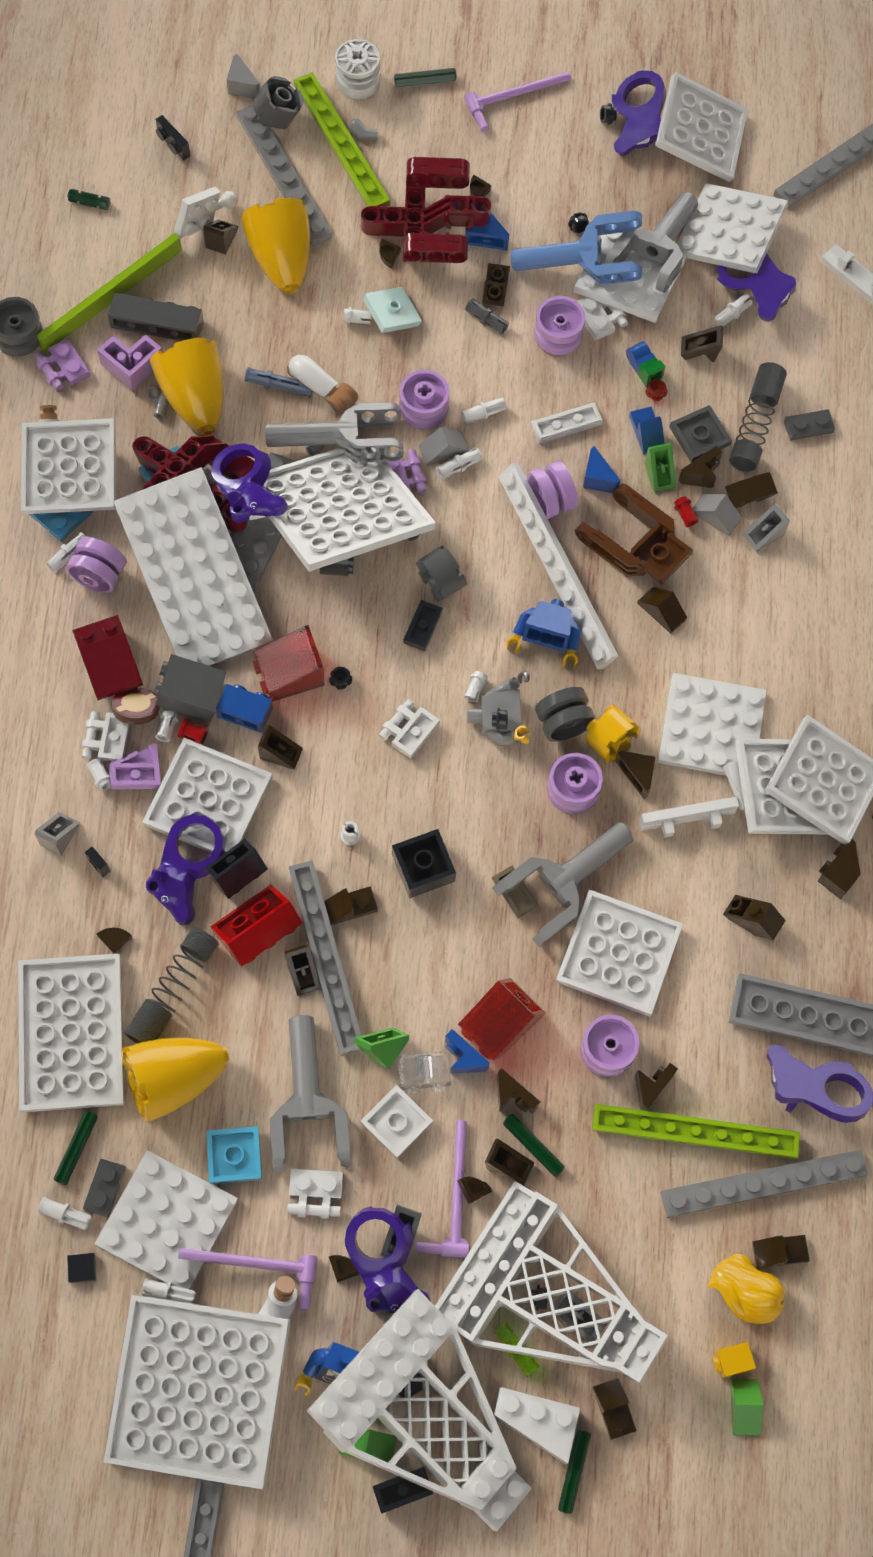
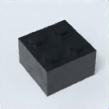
(423, 863)

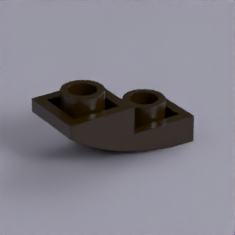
(496, 284)
(751, 489)

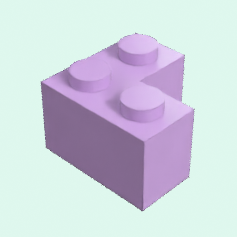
(128, 365)

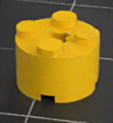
(611, 733)

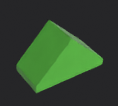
(660, 467)
(383, 1045)
(746, 1406)
(376, 1444)

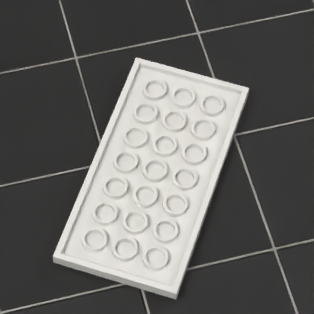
(193, 570)

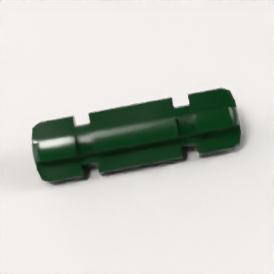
(89, 199)

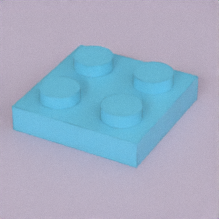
(234, 1155)

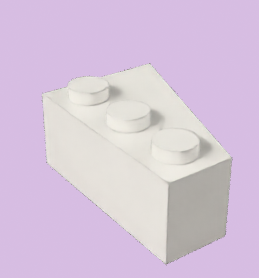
(540, 1420)

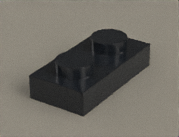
(174, 139)
(423, 625)

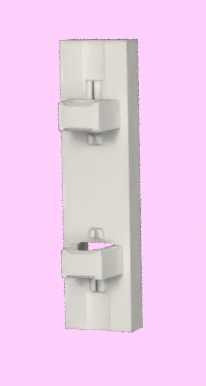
(855, 275)
(708, 810)

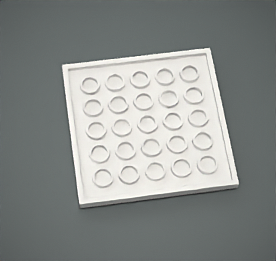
(343, 507)
(197, 1391)

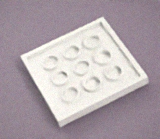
(702, 127)
(732, 228)
(633, 297)
(68, 466)
(706, 720)
(824, 780)
(208, 785)
(763, 812)
(619, 953)
(165, 1212)

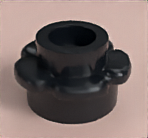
(608, 114)
(578, 222)
(340, 672)
(500, 719)
(540, 1304)

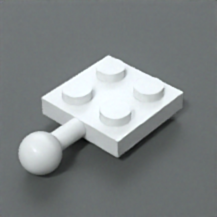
(200, 210)

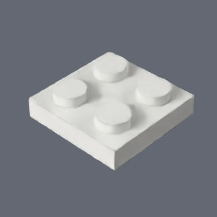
(396, 1121)

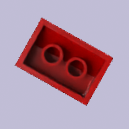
(257, 925)

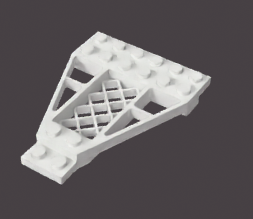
(493, 1269)
(381, 1372)

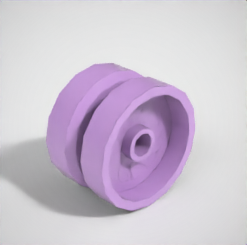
(559, 325)
(424, 399)
(553, 489)
(96, 565)
(574, 783)
(606, 1031)

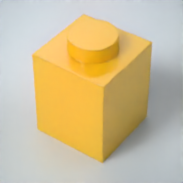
(733, 1360)

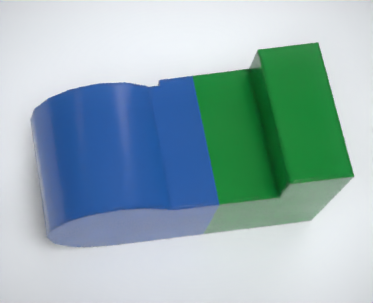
(645, 363)

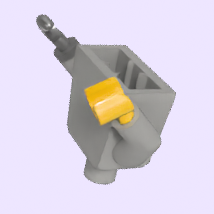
(507, 698)

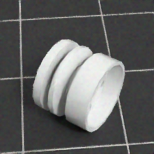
(357, 69)

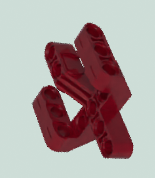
(418, 236)
(193, 454)

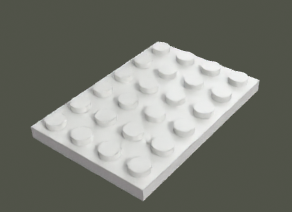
(70, 1033)

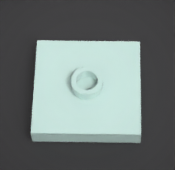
(392, 309)

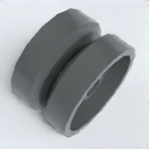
(19, 326)
(564, 714)

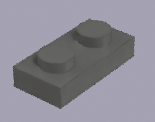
(809, 424)
(104, 1188)

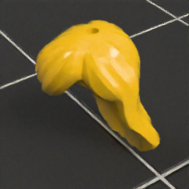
(747, 1291)

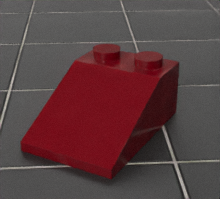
(107, 657)

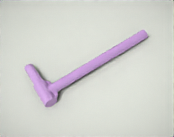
(477, 104)
(455, 1245)
(304, 1267)

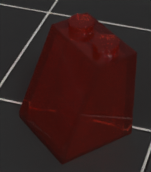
(289, 665)
(500, 1019)

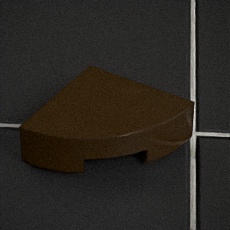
(479, 187)
(388, 252)
(114, 938)
(473, 1188)
(343, 1267)

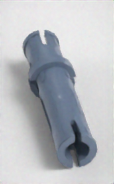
(272, 380)

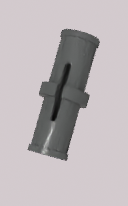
(487, 316)

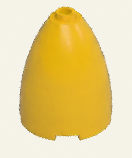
(280, 241)
(192, 382)
(171, 1072)

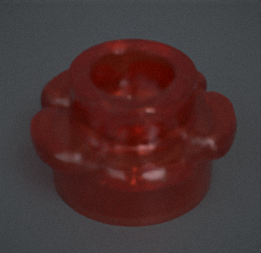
(658, 385)

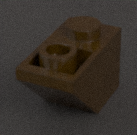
(843, 870)
(755, 916)

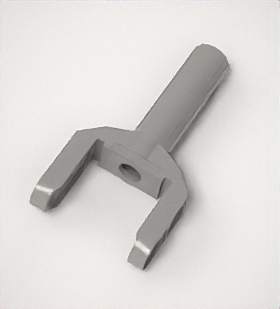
(660, 243)
(342, 433)
(565, 878)
(307, 1101)

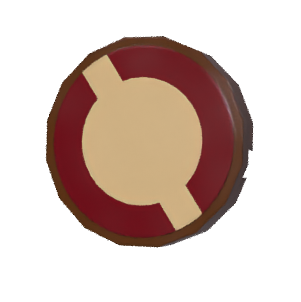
(135, 706)

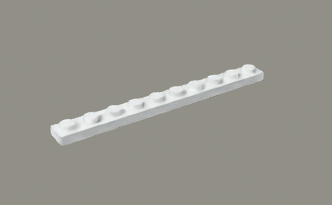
(558, 565)

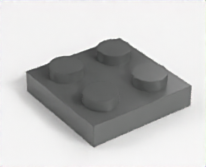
(700, 432)

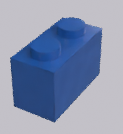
(244, 707)

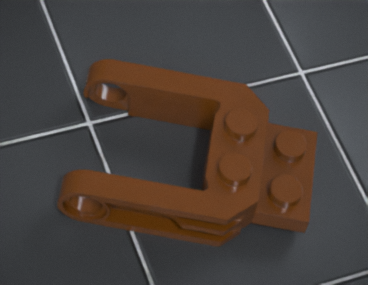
(656, 553)

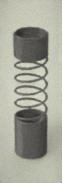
(766, 394)
(152, 1016)

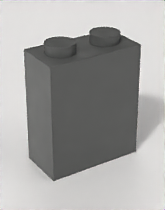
(189, 688)

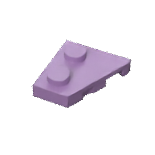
(137, 770)

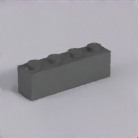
(155, 317)

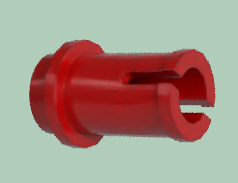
(686, 512)

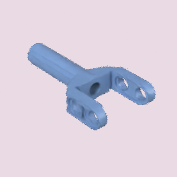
(586, 251)

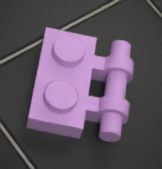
(68, 362)
(413, 463)

